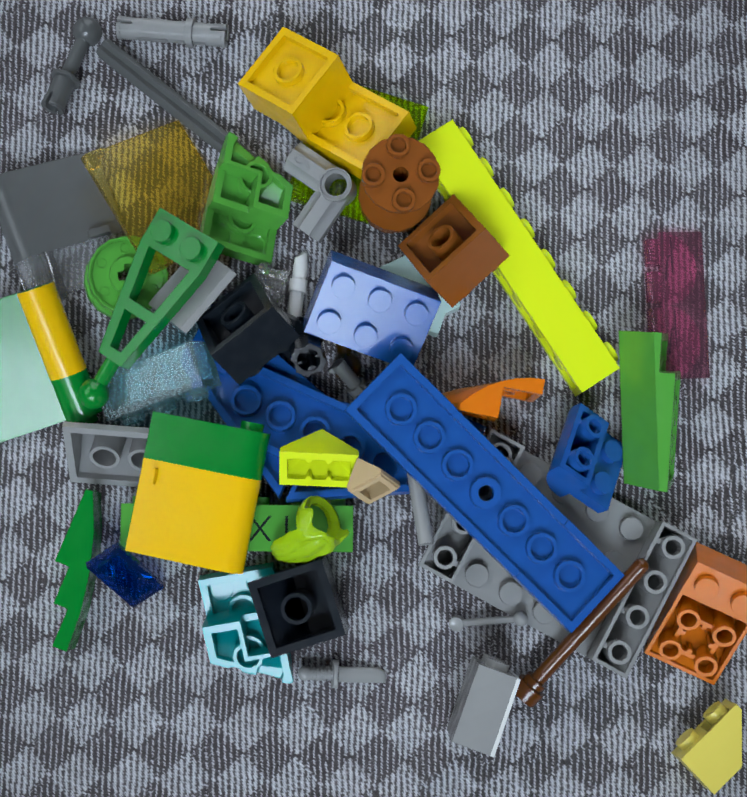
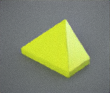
(317, 461)

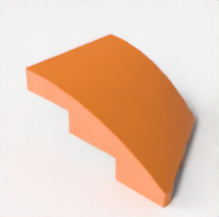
(485, 399)

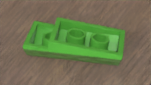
(648, 410)

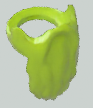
(307, 541)

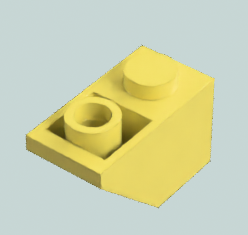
(714, 747)

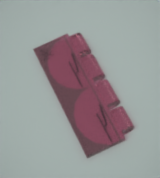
(681, 296)

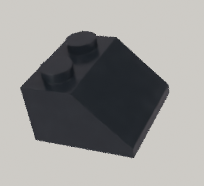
(246, 329)
(299, 606)

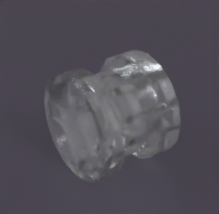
(274, 280)

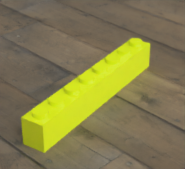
(528, 272)

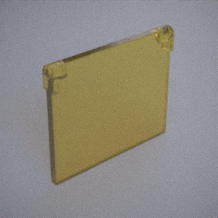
(151, 174)

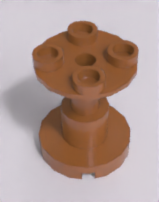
(398, 184)

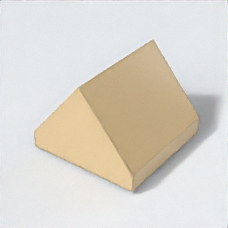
(370, 482)

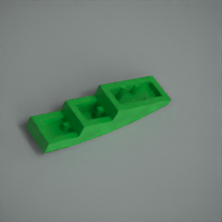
(77, 588)

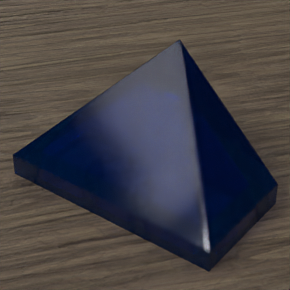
(125, 574)

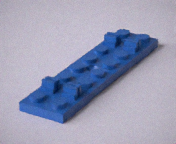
(452, 464)

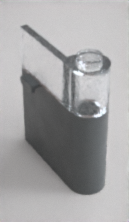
(54, 222)

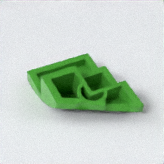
(245, 204)

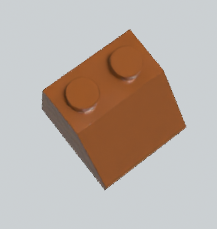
(453, 251)

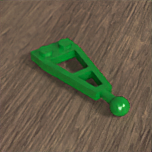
(180, 244)

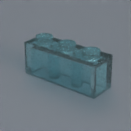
(160, 382)

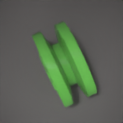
(103, 271)

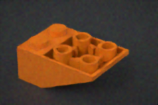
(702, 615)

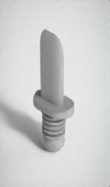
(342, 674)

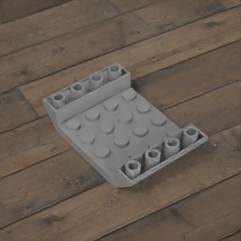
(618, 533)

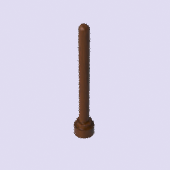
(533, 683)

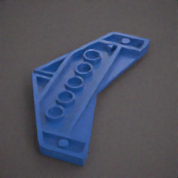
(294, 409)

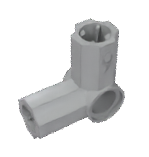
(318, 174)

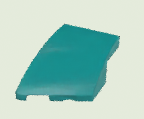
(232, 625)

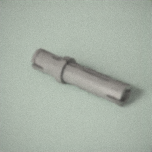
(180, 32)

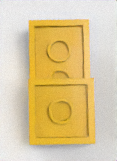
(319, 103)

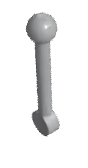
(458, 622)

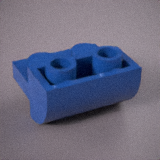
(586, 460)

